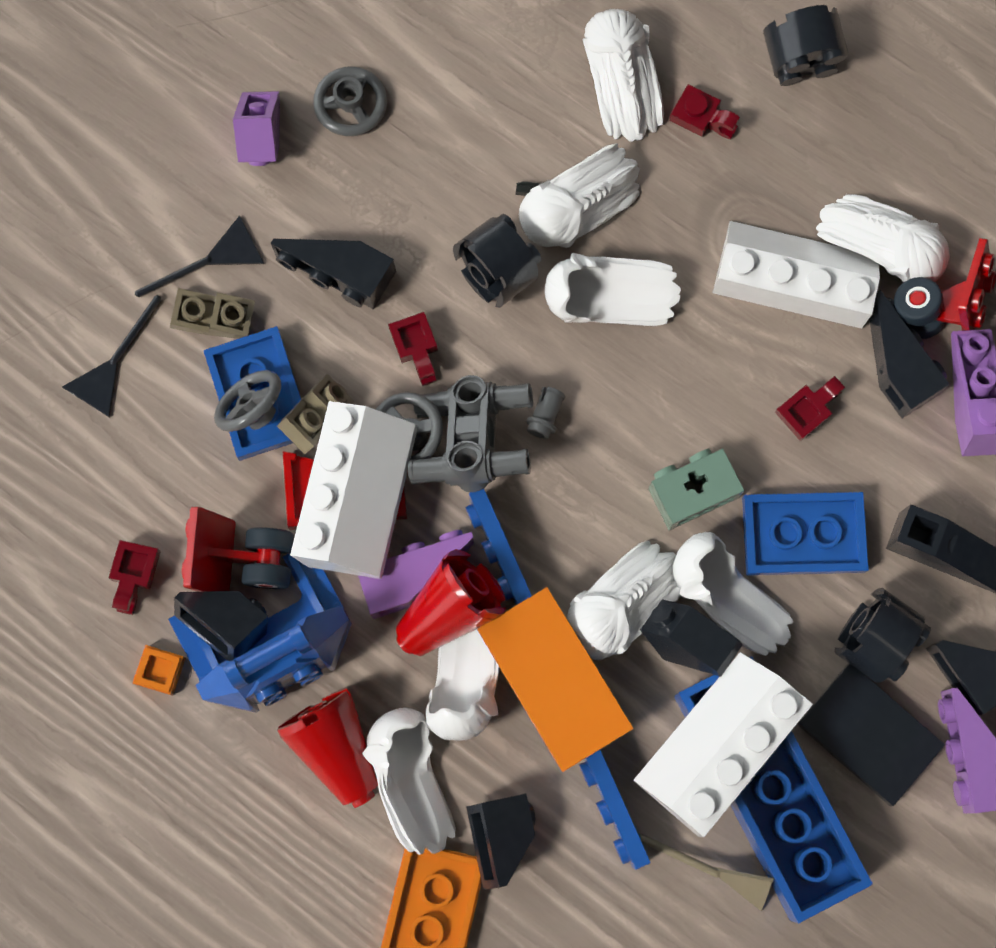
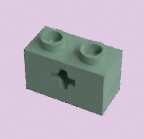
(718, 487)

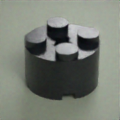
(806, 44)
(497, 260)
(882, 637)

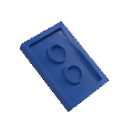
(245, 356)
(805, 533)

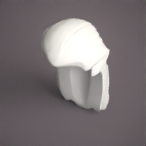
(623, 74)
(580, 198)
(886, 236)
(612, 290)
(623, 600)
(734, 603)
(463, 689)
(406, 782)

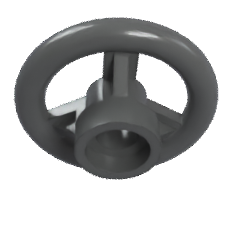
(349, 82)
(252, 407)
(433, 424)

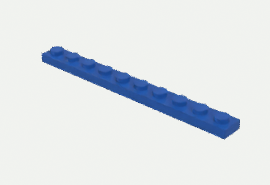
(595, 767)

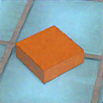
(159, 670)

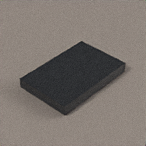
(870, 734)

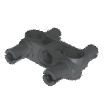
(471, 435)

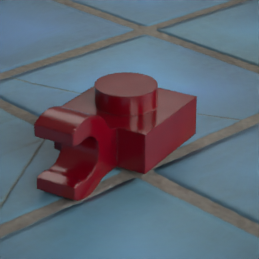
(700, 111)
(414, 342)
(807, 409)
(132, 568)

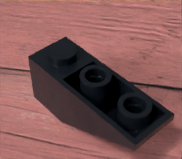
(342, 264)
(902, 365)
(944, 547)

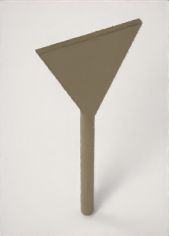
(750, 886)

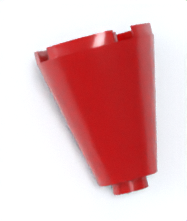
(450, 605)
(332, 746)

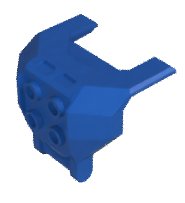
(292, 652)

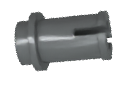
(545, 413)

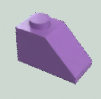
(257, 127)

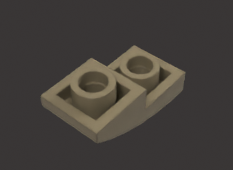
(212, 315)
(306, 419)

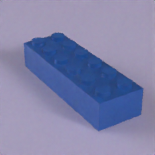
(793, 828)

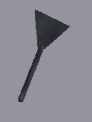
(232, 249)
(98, 384)

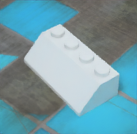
(797, 275)
(354, 491)
(722, 743)

